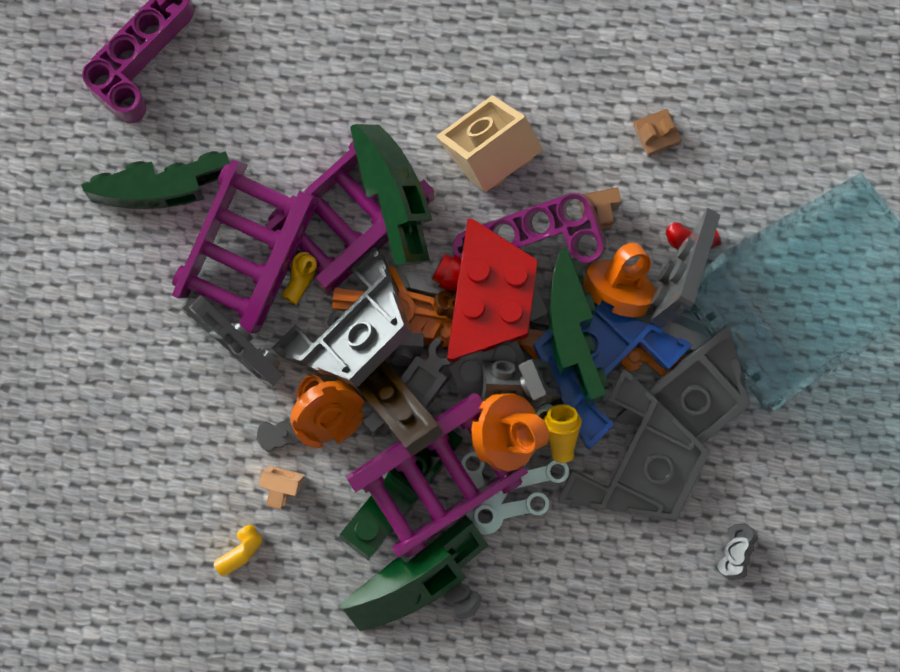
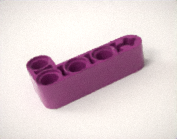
(145, 48)
(559, 223)

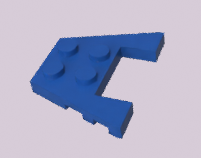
(613, 341)

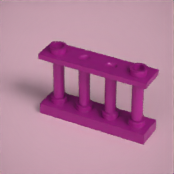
(282, 243)
(331, 270)
(370, 480)

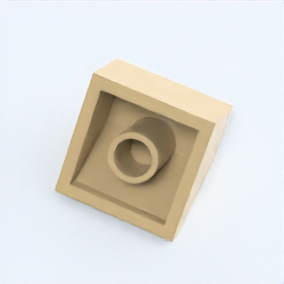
(490, 143)

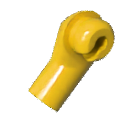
(302, 273)
(241, 554)

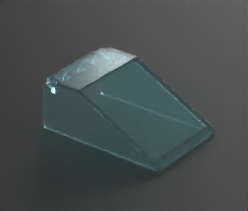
(807, 290)

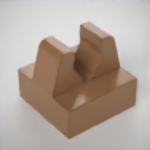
(657, 132)
(604, 203)

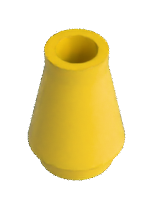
(563, 430)

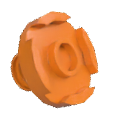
(621, 284)
(325, 411)
(508, 432)

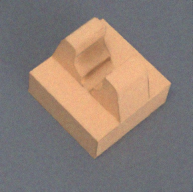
(280, 484)

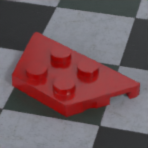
(491, 293)

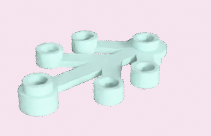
(514, 508)

